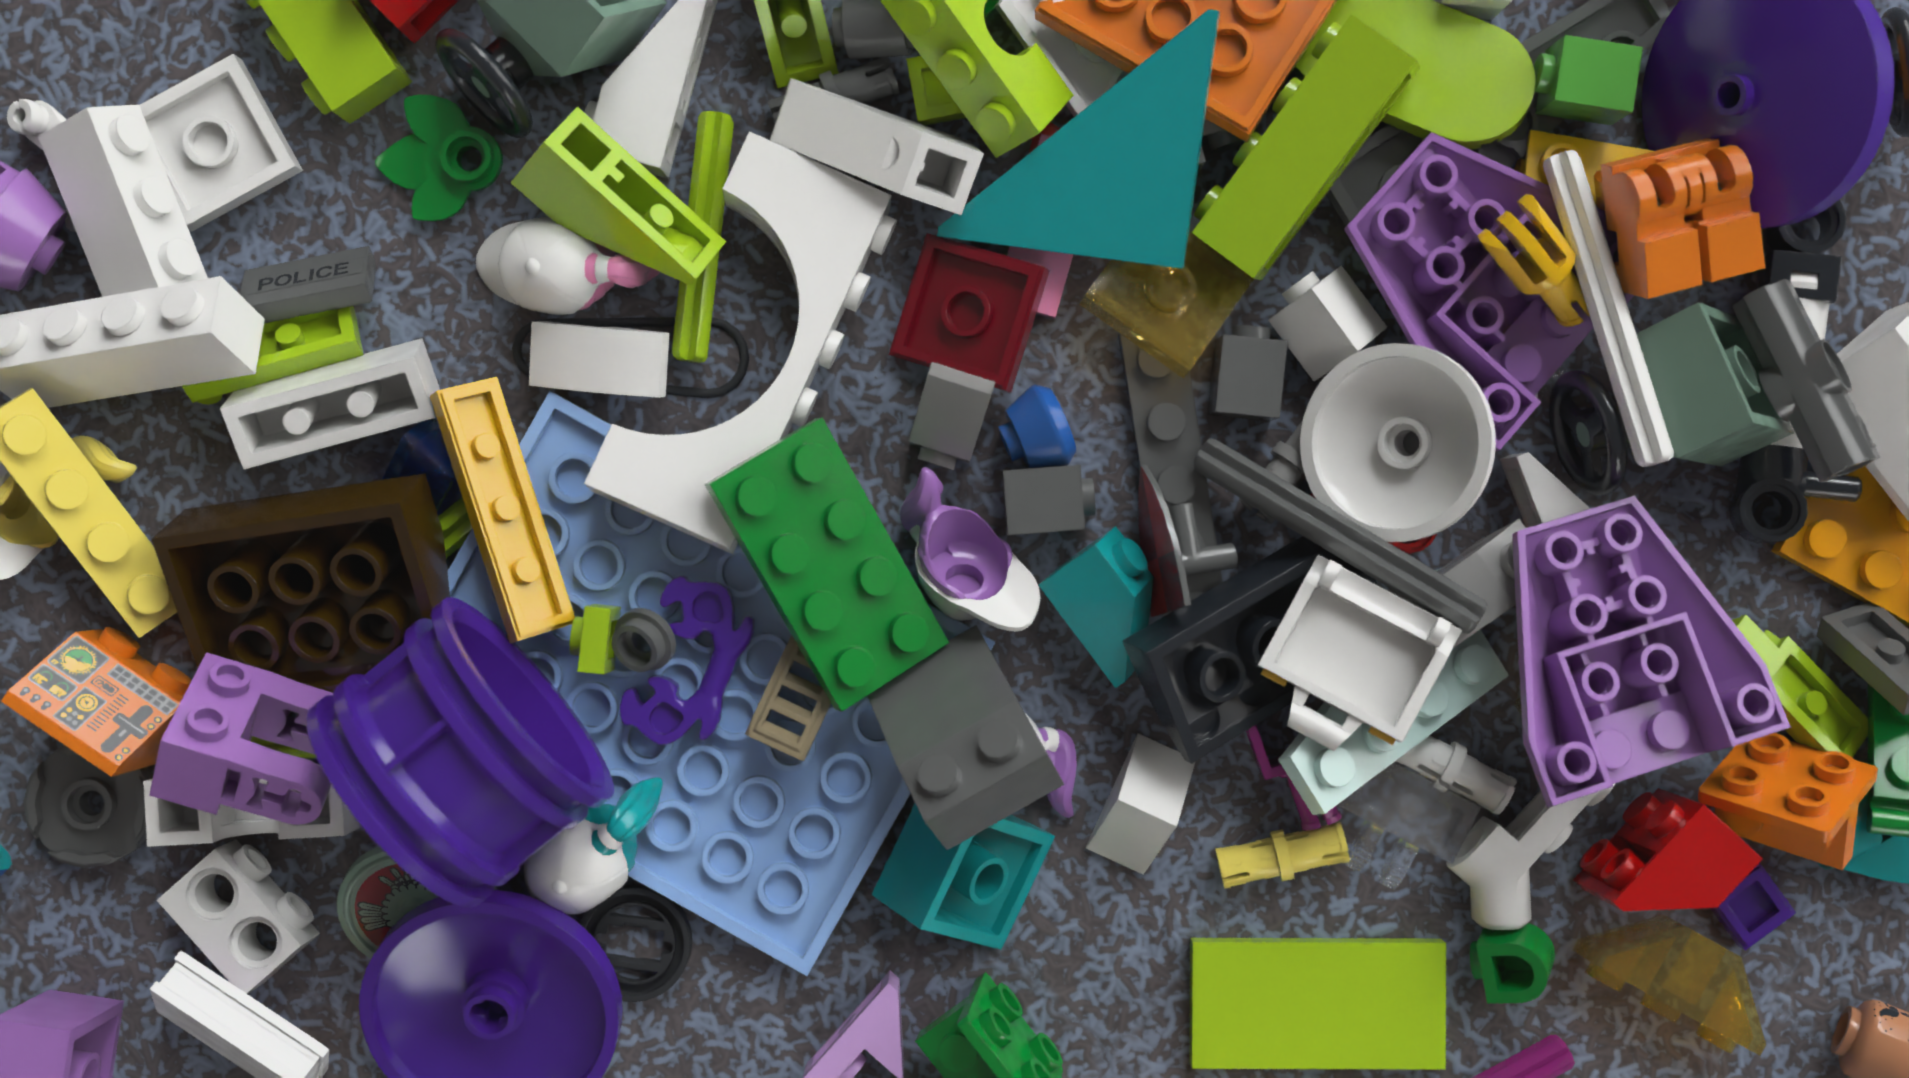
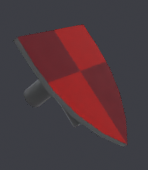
(1173, 547)

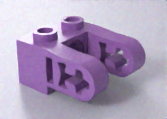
(209, 749)

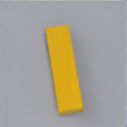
(502, 508)

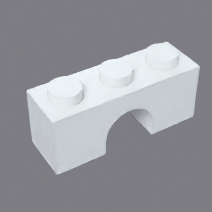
(182, 825)

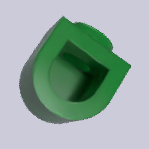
(1512, 963)

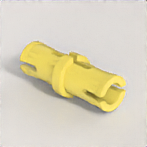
(1282, 855)

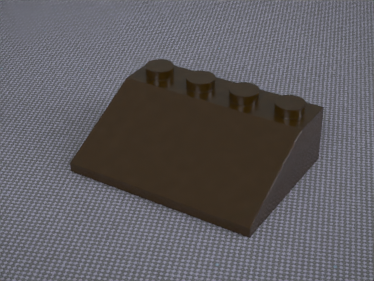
(307, 577)

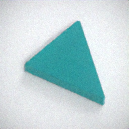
(1115, 174)

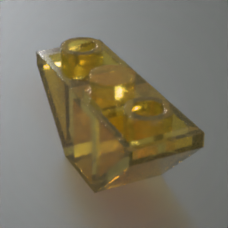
(1679, 976)

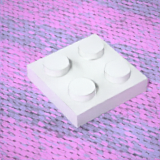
(218, 141)

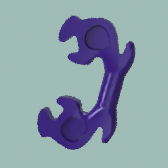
(666, 714)

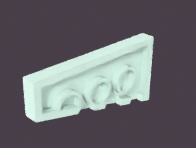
(1331, 776)

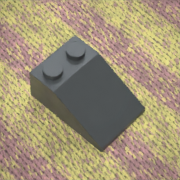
(962, 740)

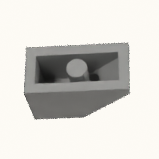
(950, 415)

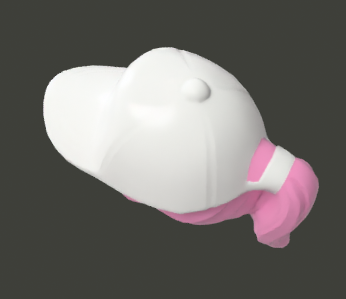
(553, 268)

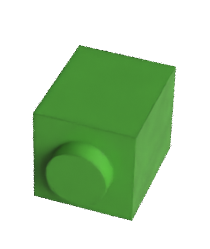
(1587, 79)

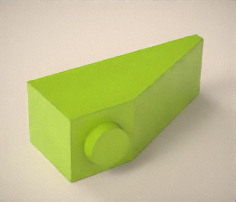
(613, 200)

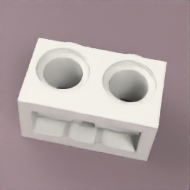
(227, 929)

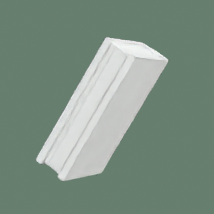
(236, 1023)

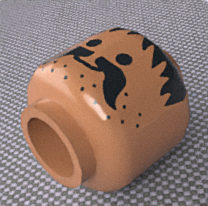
(1872, 1041)

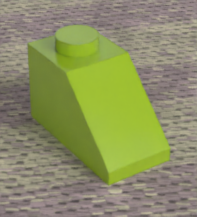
(796, 39)

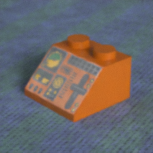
(101, 699)

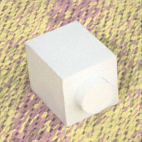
(1326, 321)

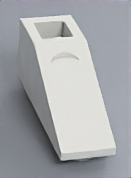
(877, 146)

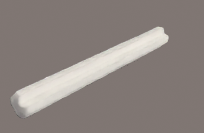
(1608, 309)

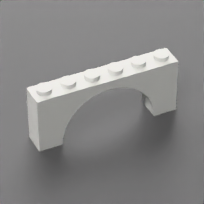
(825, 233)

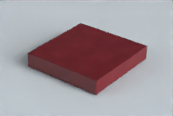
(969, 310)

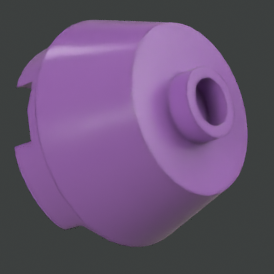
(28, 228)

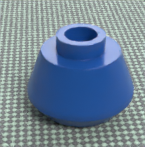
(1037, 430)

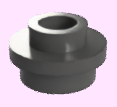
(643, 640)

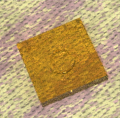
(1169, 308)

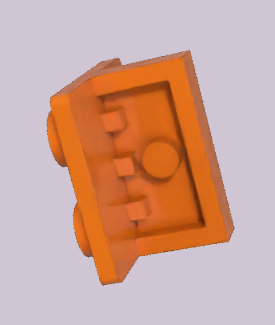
(1791, 797)

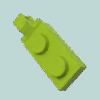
(1812, 702)

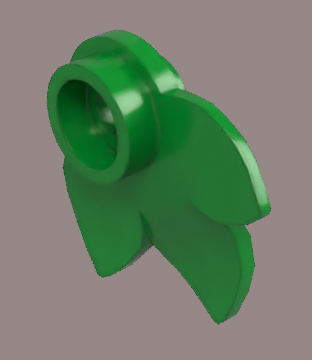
(432, 158)

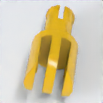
(1542, 264)

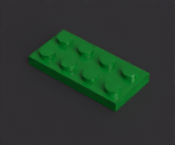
(827, 563)

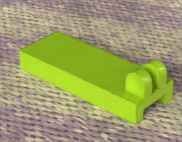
(290, 349)

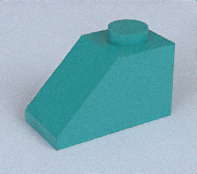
(1104, 599)

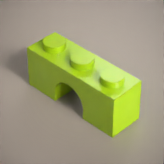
(998, 92)

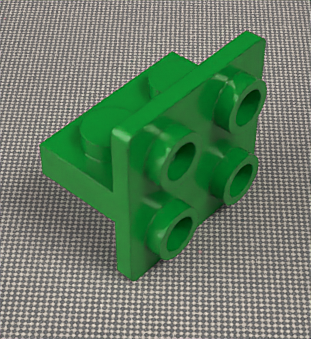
(988, 1038)

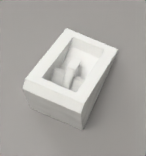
(1142, 805)

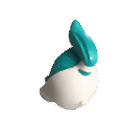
(594, 857)

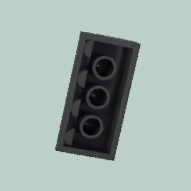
(1206, 656)

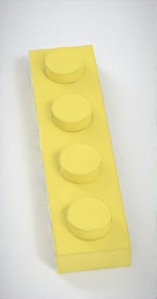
(83, 512)

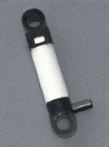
(1783, 465)

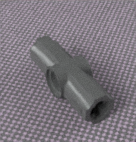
(1805, 381)

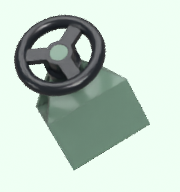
(538, 41)
(1705, 391)

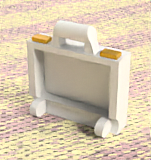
(1356, 653)

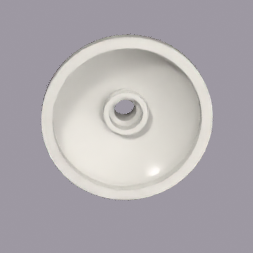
(1357, 434)

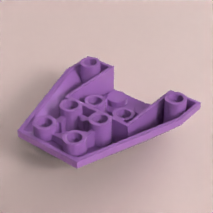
(1447, 286)
(1626, 655)

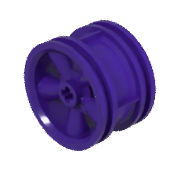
(458, 755)

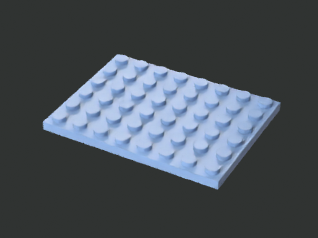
(738, 825)

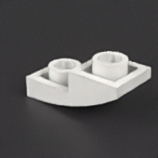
(598, 359)

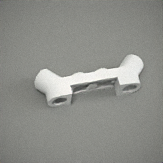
(1499, 859)

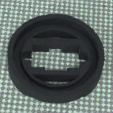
(675, 928)

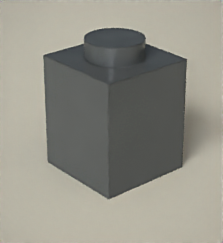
(1247, 374)
(1047, 499)

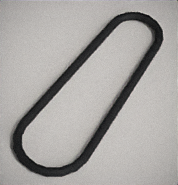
(649, 322)

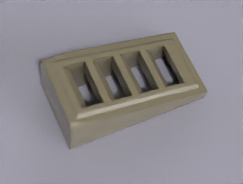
(775, 735)

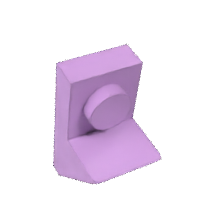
(872, 1027)

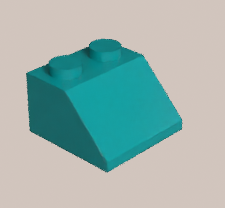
(964, 890)

